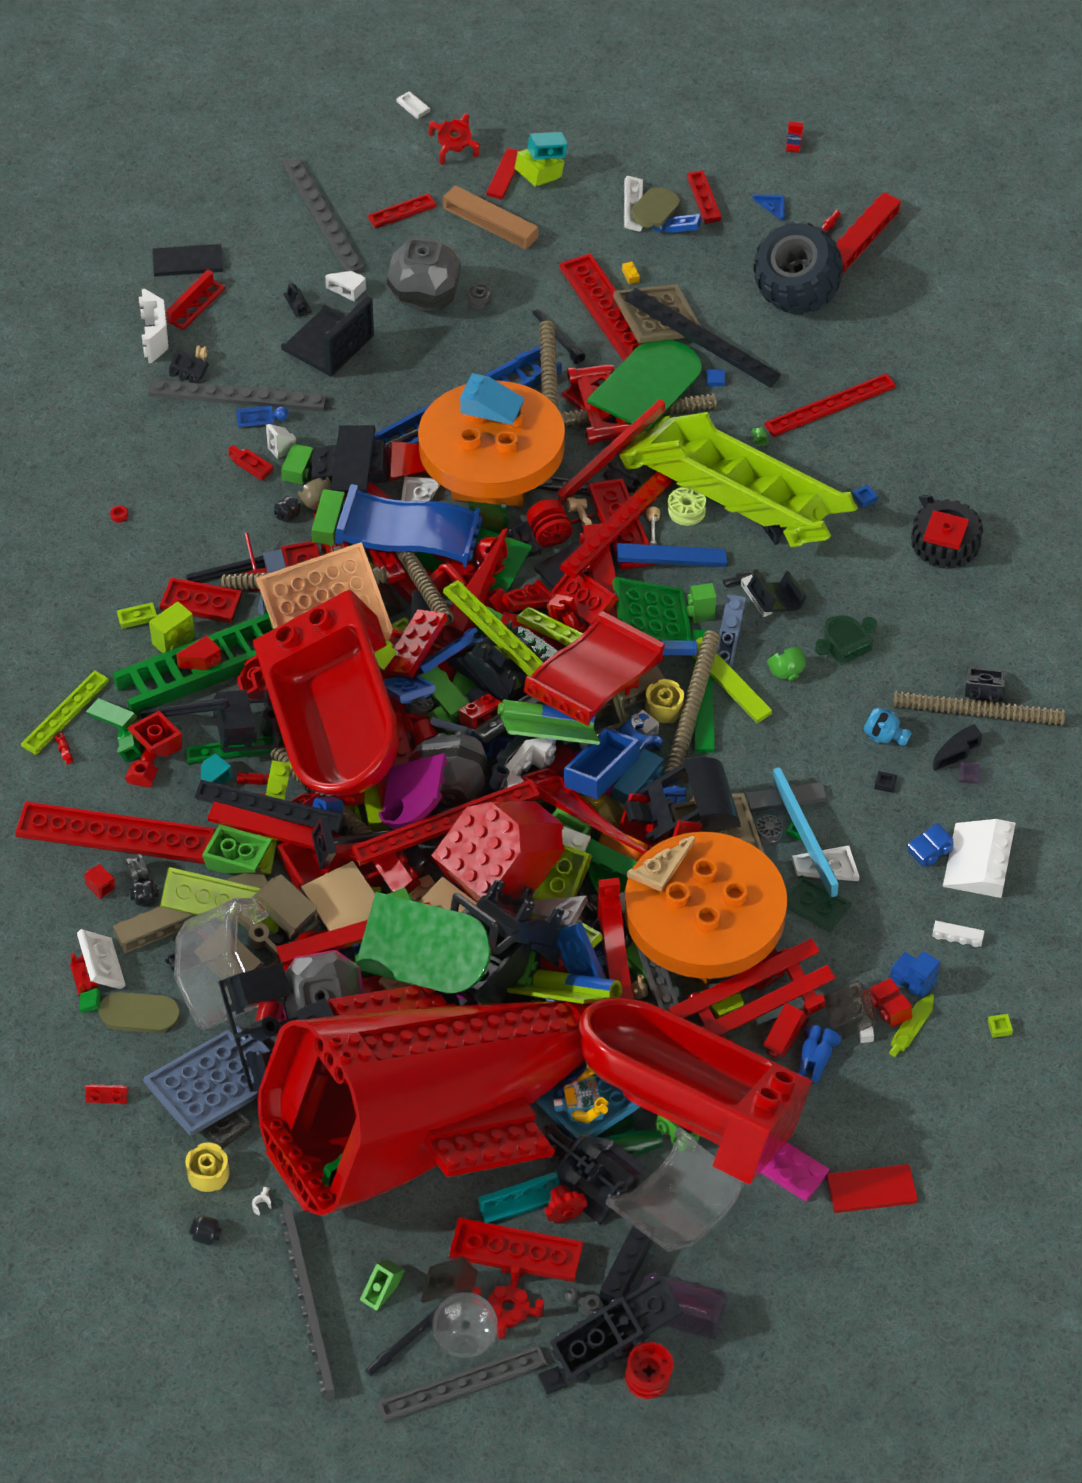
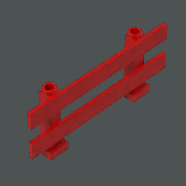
(801, 986)

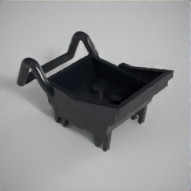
(502, 682)
(515, 921)

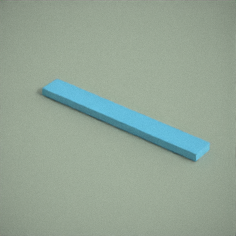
(805, 832)

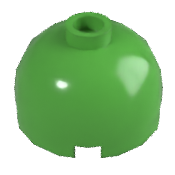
(787, 664)

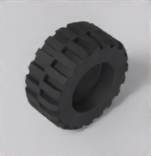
(944, 555)

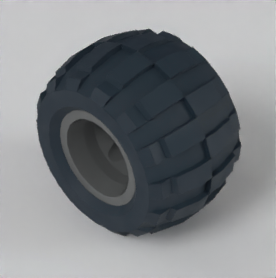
(808, 282)

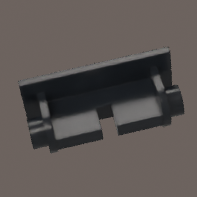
(296, 300)
(617, 472)

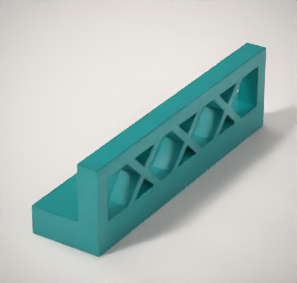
(520, 1199)

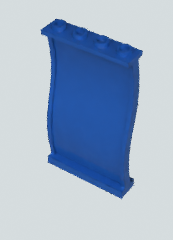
(409, 525)

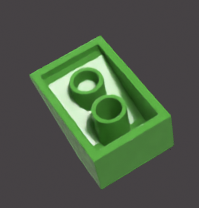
(235, 851)

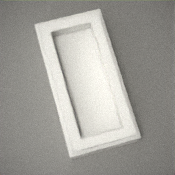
(413, 105)

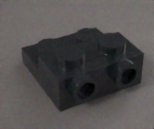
(985, 684)

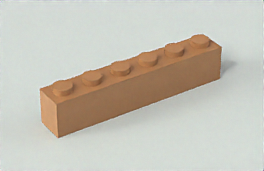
(490, 217)

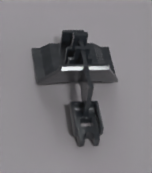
(593, 1168)

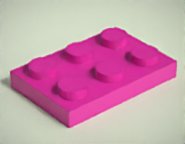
(796, 1171)

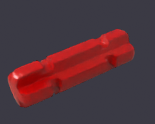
(252, 778)

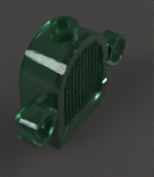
(846, 638)

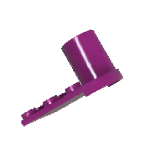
(413, 791)

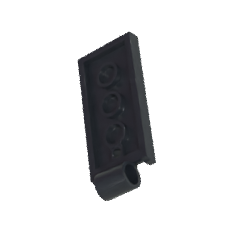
(500, 771)

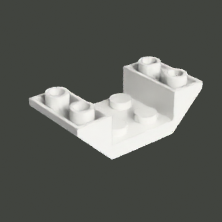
(155, 336)
(533, 751)

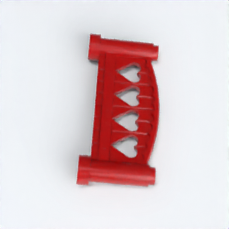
(599, 428)

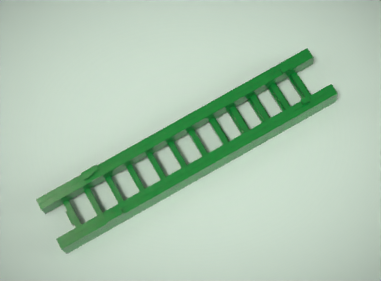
(182, 686)

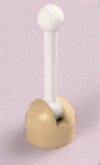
(652, 515)

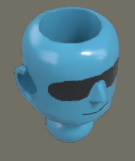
(884, 726)

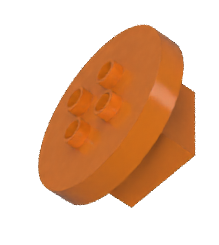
(491, 458)
(714, 913)

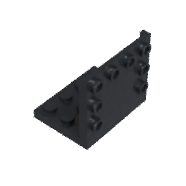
(333, 337)

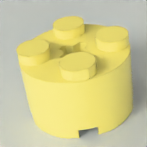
(664, 701)
(207, 1167)

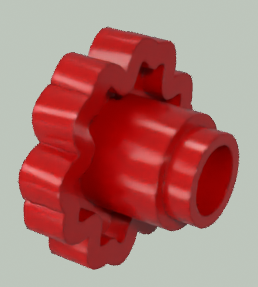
(564, 1205)

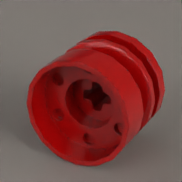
(549, 522)
(651, 1359)

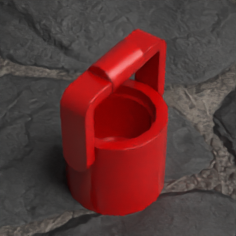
(421, 729)

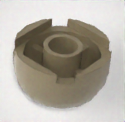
(312, 492)

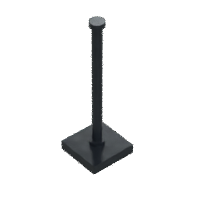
(325, 843)

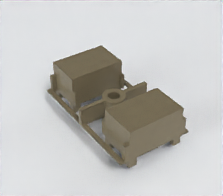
(287, 908)

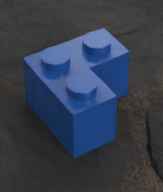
(916, 974)

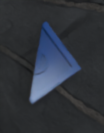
(772, 203)

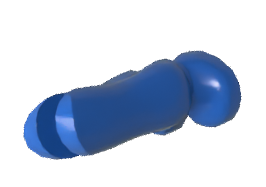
(816, 1056)

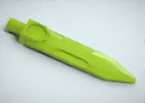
(911, 1027)

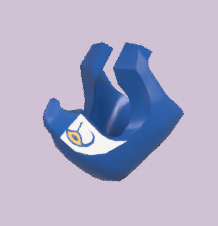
(645, 741)

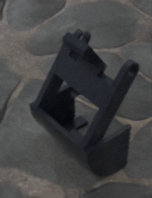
(711, 794)

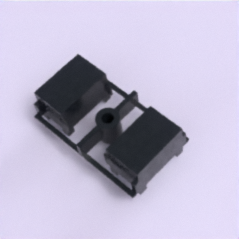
(237, 722)
(249, 990)

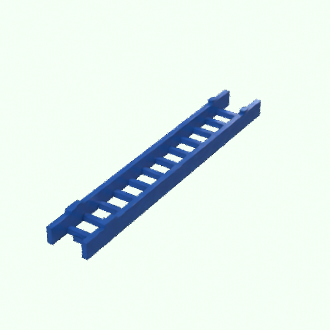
(497, 374)

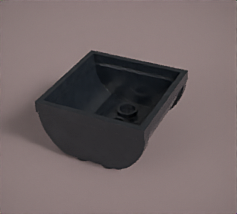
(502, 972)

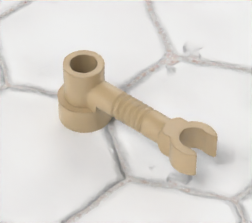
(579, 506)

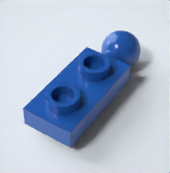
(681, 223)
(260, 415)

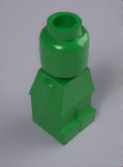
(129, 747)

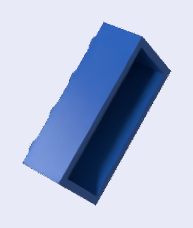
(601, 765)

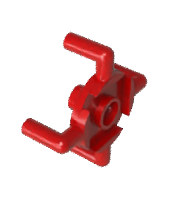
(454, 143)
(518, 1298)

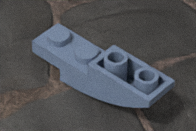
(731, 628)

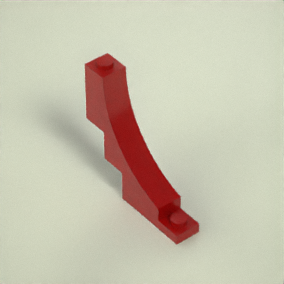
(613, 934)

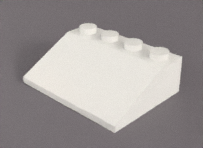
(980, 856)

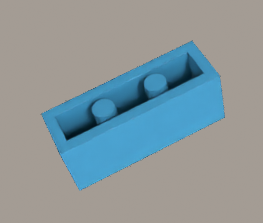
(639, 775)

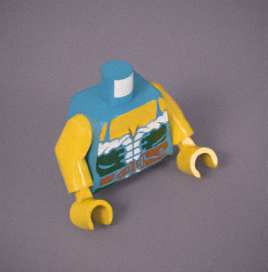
(582, 1099)

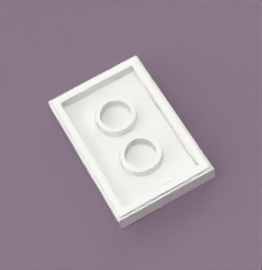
(101, 959)

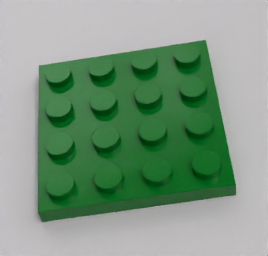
(653, 609)

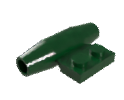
(633, 1141)

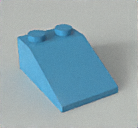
(490, 400)

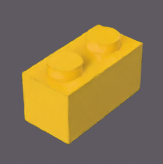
(630, 273)

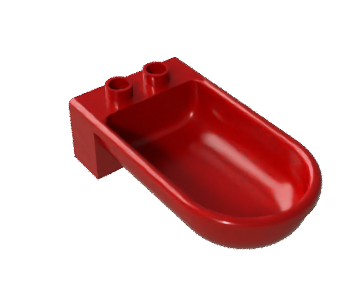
(331, 696)
(695, 1080)

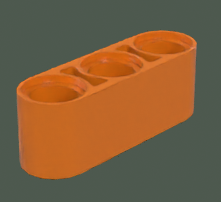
(622, 848)

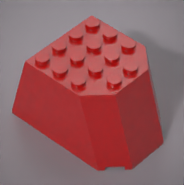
(501, 842)

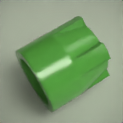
(759, 434)

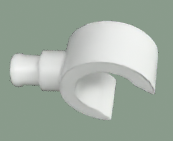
(264, 1197)

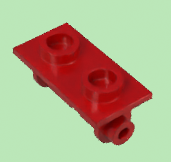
(106, 1094)

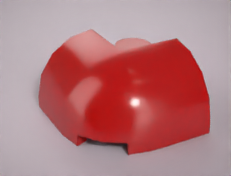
(252, 679)

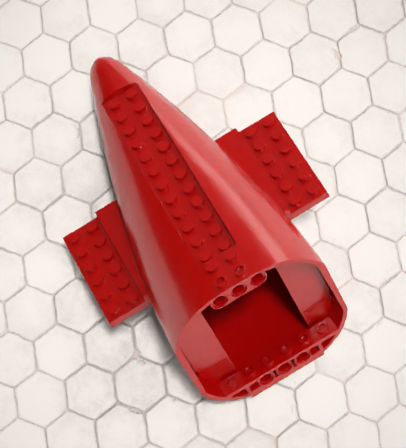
(410, 1088)

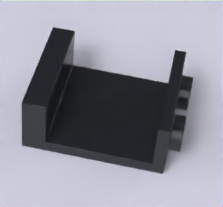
(777, 596)

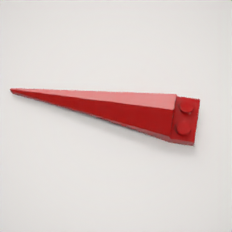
(478, 587)
(552, 790)

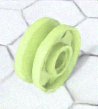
(686, 506)

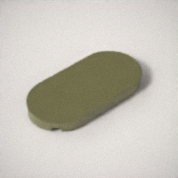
(655, 207)
(139, 1012)

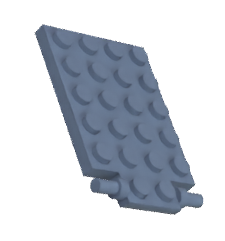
(206, 1081)

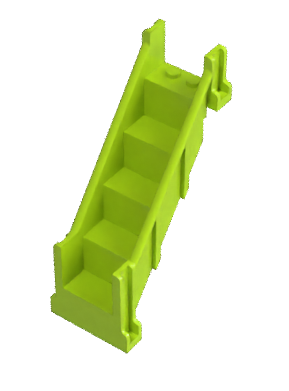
(738, 476)

